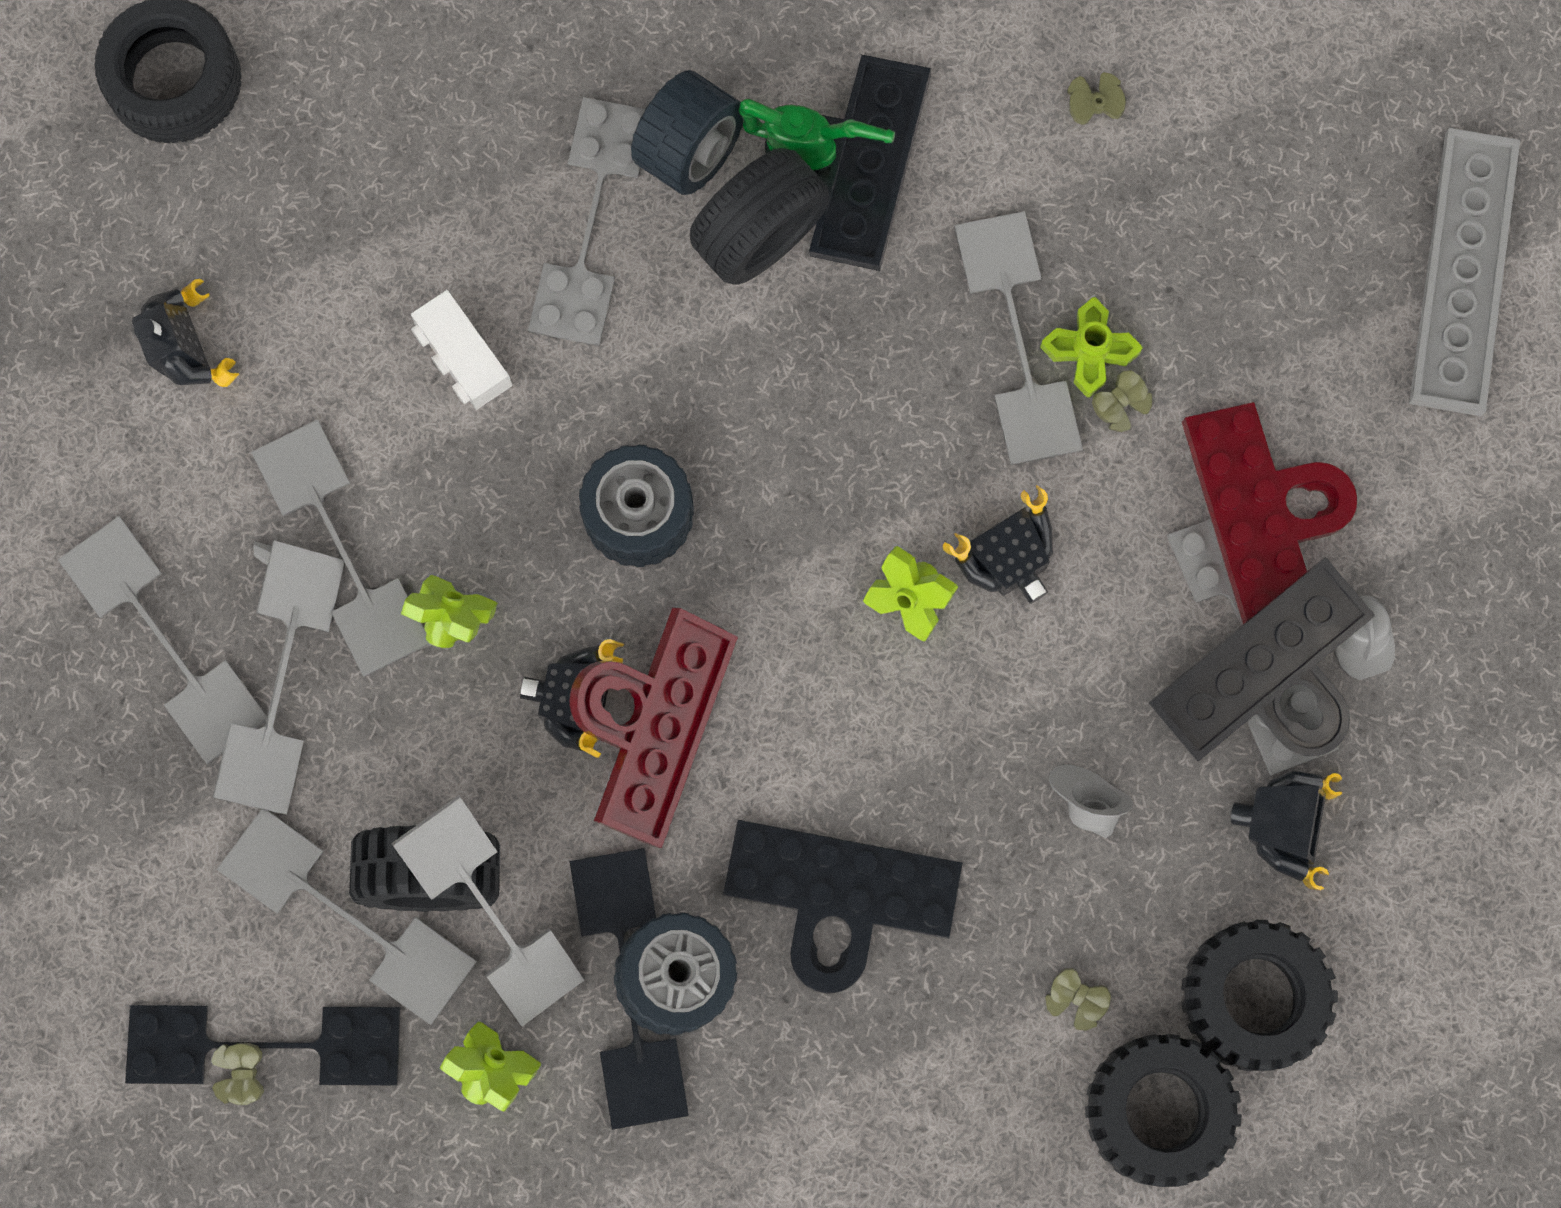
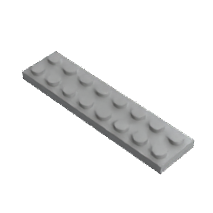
(1465, 272)

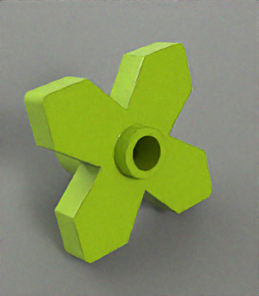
(1075, 346)
(913, 590)
(447, 612)
(487, 1070)

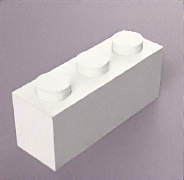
(460, 351)

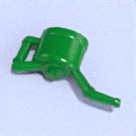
(804, 130)

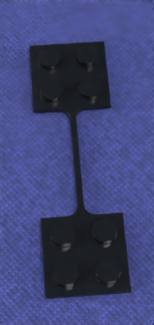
(172, 1041)
(645, 1077)

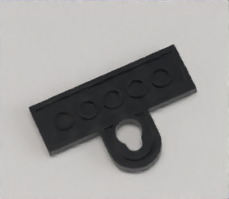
(867, 172)
(1264, 659)
(843, 881)

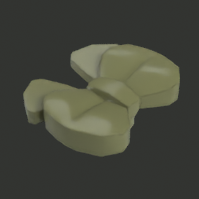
(1085, 104)
(1129, 390)
(1091, 1001)
(243, 1086)

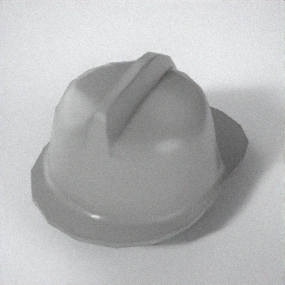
(1371, 647)
(1091, 799)

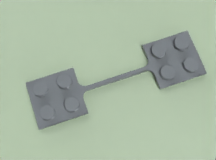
(571, 299)
(1037, 418)
(303, 472)
(113, 570)
(1207, 577)
(259, 763)
(446, 852)
(418, 968)

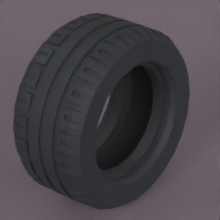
(142, 30)
(759, 216)

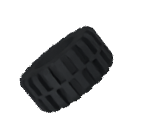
(385, 882)
(1310, 988)
(1215, 1101)

